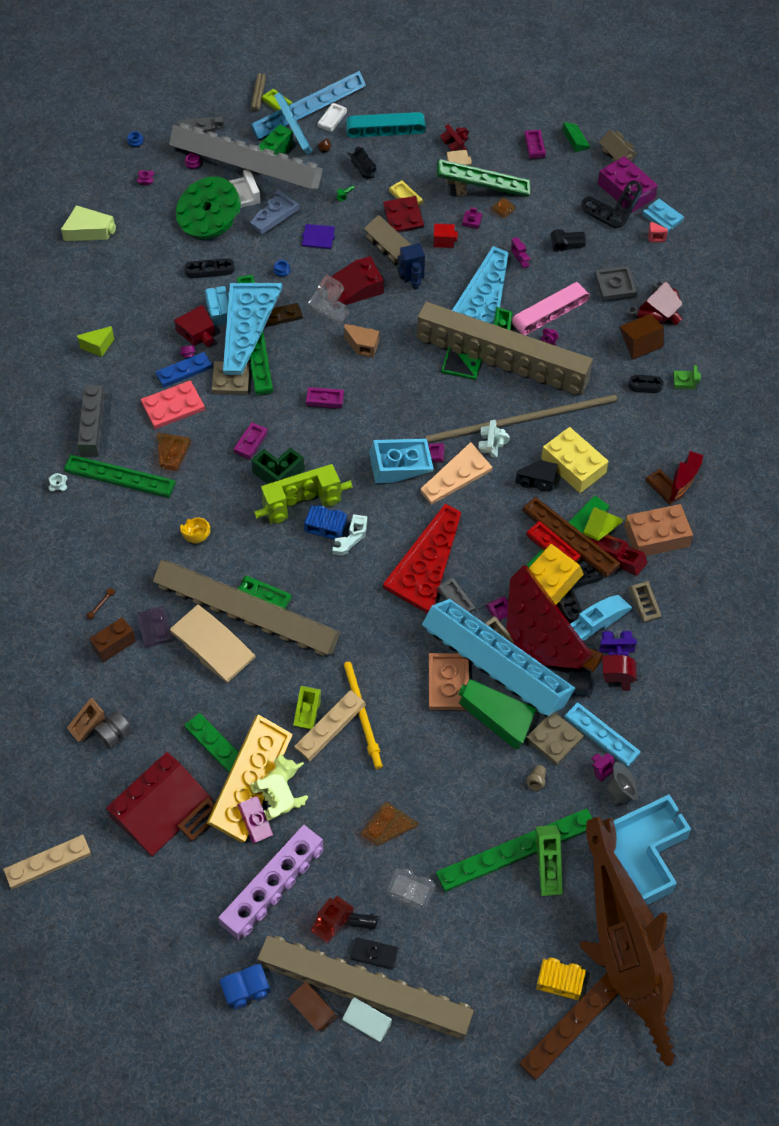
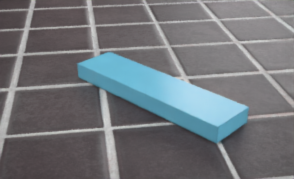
(293, 123)
(602, 734)

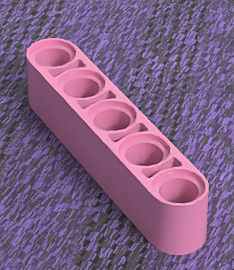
(550, 308)

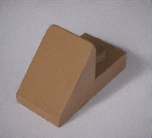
(86, 720)

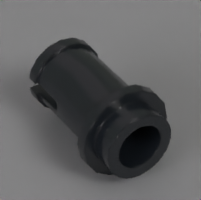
(363, 920)

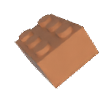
(659, 530)

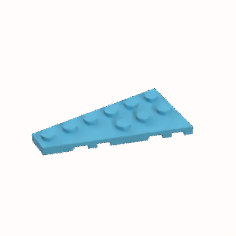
(485, 288)

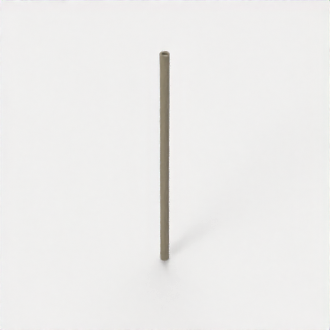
(522, 418)

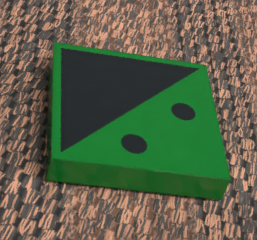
(461, 365)

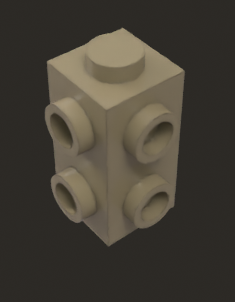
(616, 146)

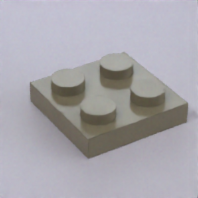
(230, 383)
(554, 738)

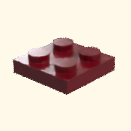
(403, 214)

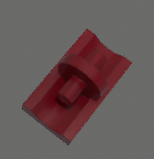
(457, 137)

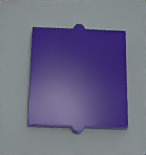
(318, 236)

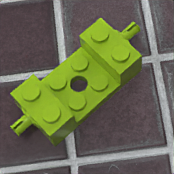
(304, 486)

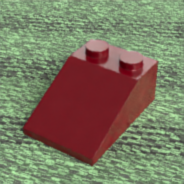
(360, 281)

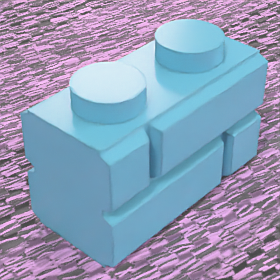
(217, 304)

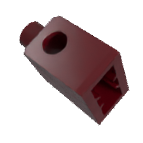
(196, 327)

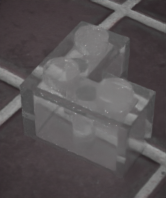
(325, 301)

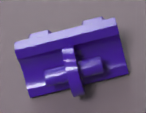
(621, 646)

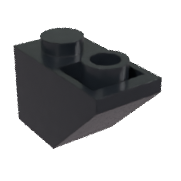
(537, 475)

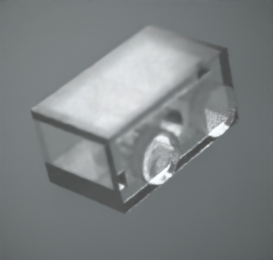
(411, 890)

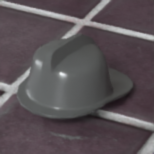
(622, 785)

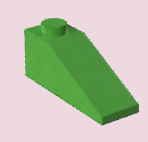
(549, 860)

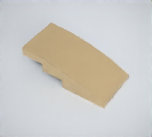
(212, 643)

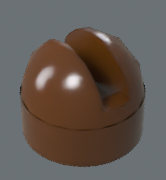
(324, 145)

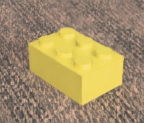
(576, 459)

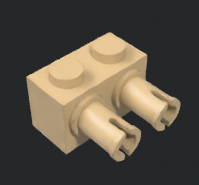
(462, 158)

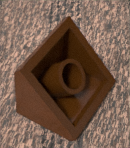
(643, 336)

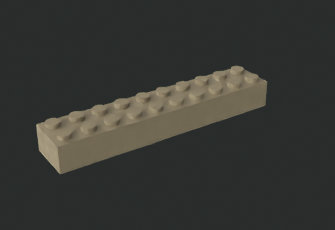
(504, 348)

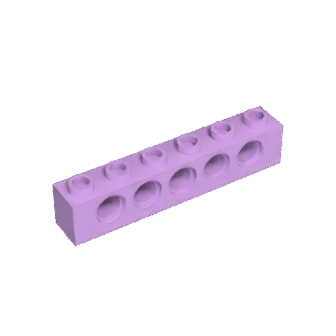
(302, 840)

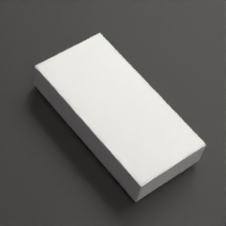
(332, 117)

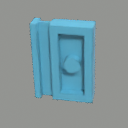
(663, 215)

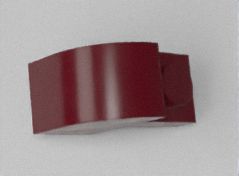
(620, 669)

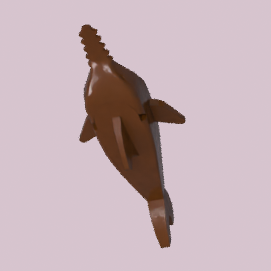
(629, 938)

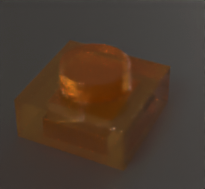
(503, 208)

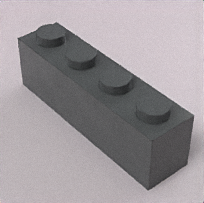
(91, 421)

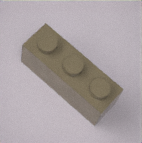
(386, 238)

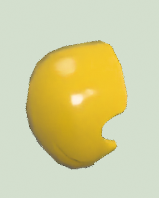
(195, 530)

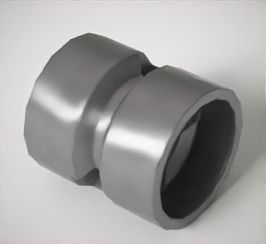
(110, 731)

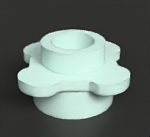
(57, 478)

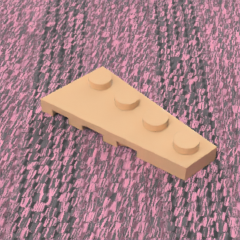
(459, 472)

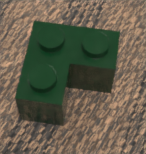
(272, 469)

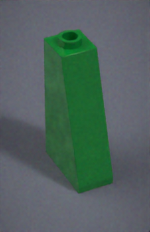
(497, 711)

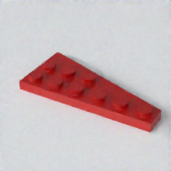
(425, 562)

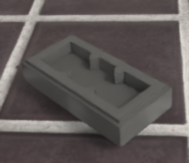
(452, 590)

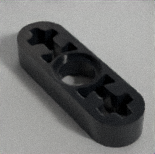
(196, 265)

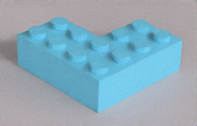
(641, 839)

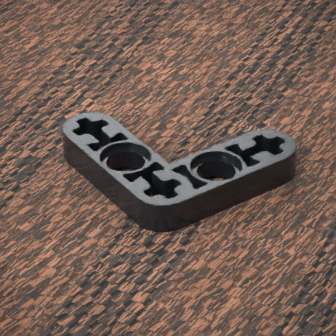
(618, 210)
(564, 606)

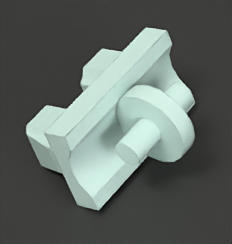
(496, 439)

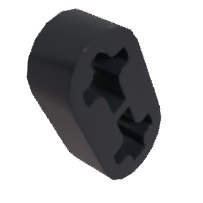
(645, 384)

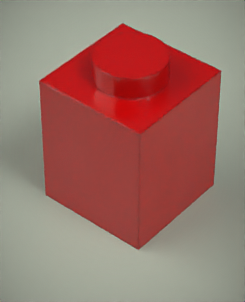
(444, 235)

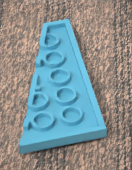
(246, 317)

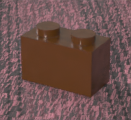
(112, 639)

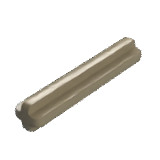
(258, 92)

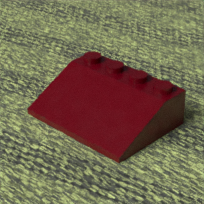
(157, 804)

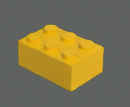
(556, 572)

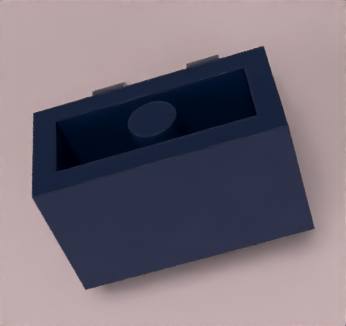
(412, 264)

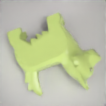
(276, 788)

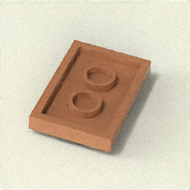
(446, 677)

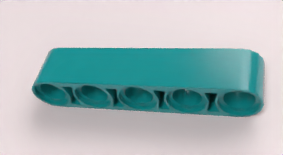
(385, 124)

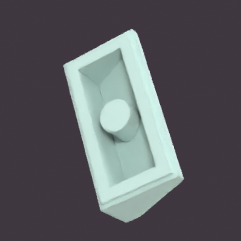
(367, 1019)

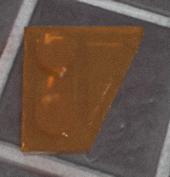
(172, 450)
(387, 825)

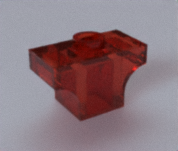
(331, 918)

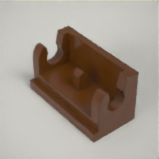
(312, 1007)

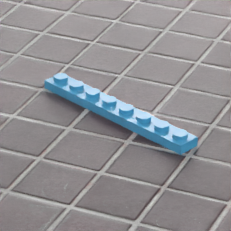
(310, 104)

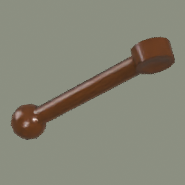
(110, 592)

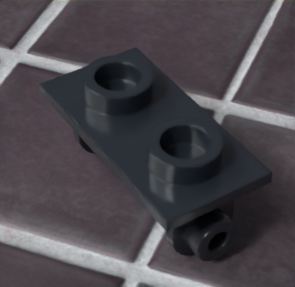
(367, 166)

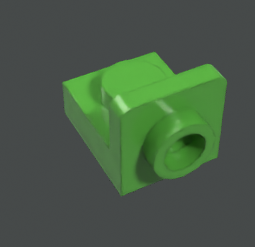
(686, 379)

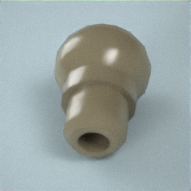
(536, 779)

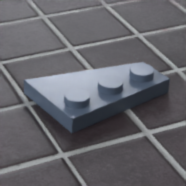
(275, 212)

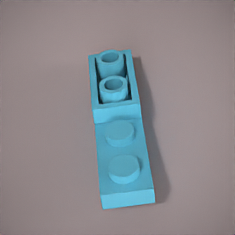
(600, 616)

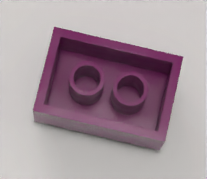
(616, 177)

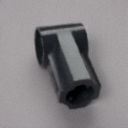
(562, 240)

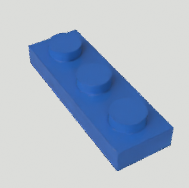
(183, 370)

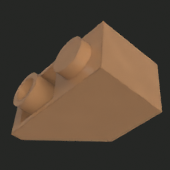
(362, 340)

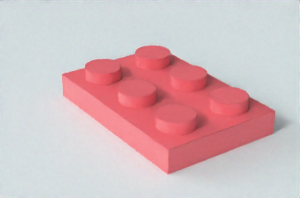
(172, 404)

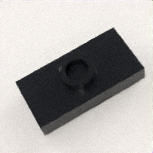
(374, 953)

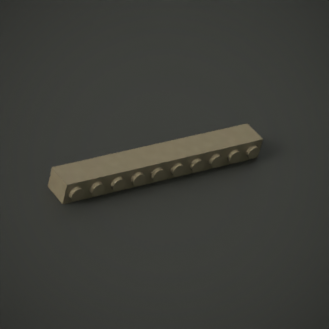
(246, 606)
(372, 989)

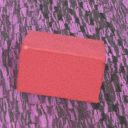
(657, 233)

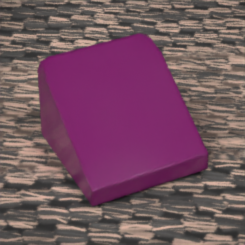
(498, 607)

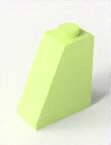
(87, 225)

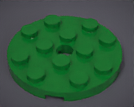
(215, 221)

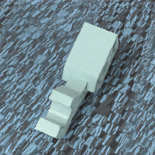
(358, 522)

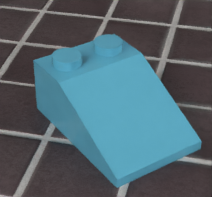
(399, 459)

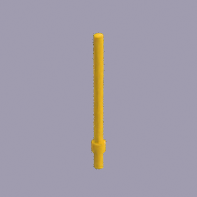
(373, 747)

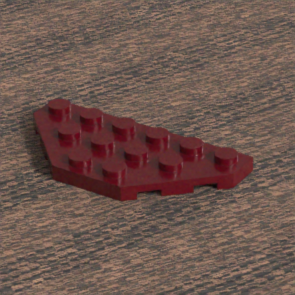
(540, 626)

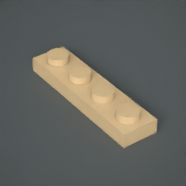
(330, 725)
(47, 862)

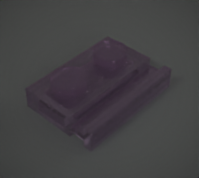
(154, 626)

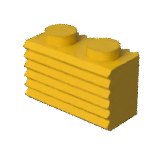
(561, 978)

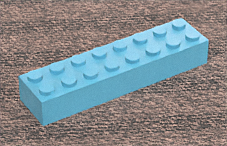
(498, 657)

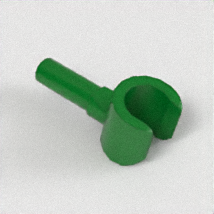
(342, 194)

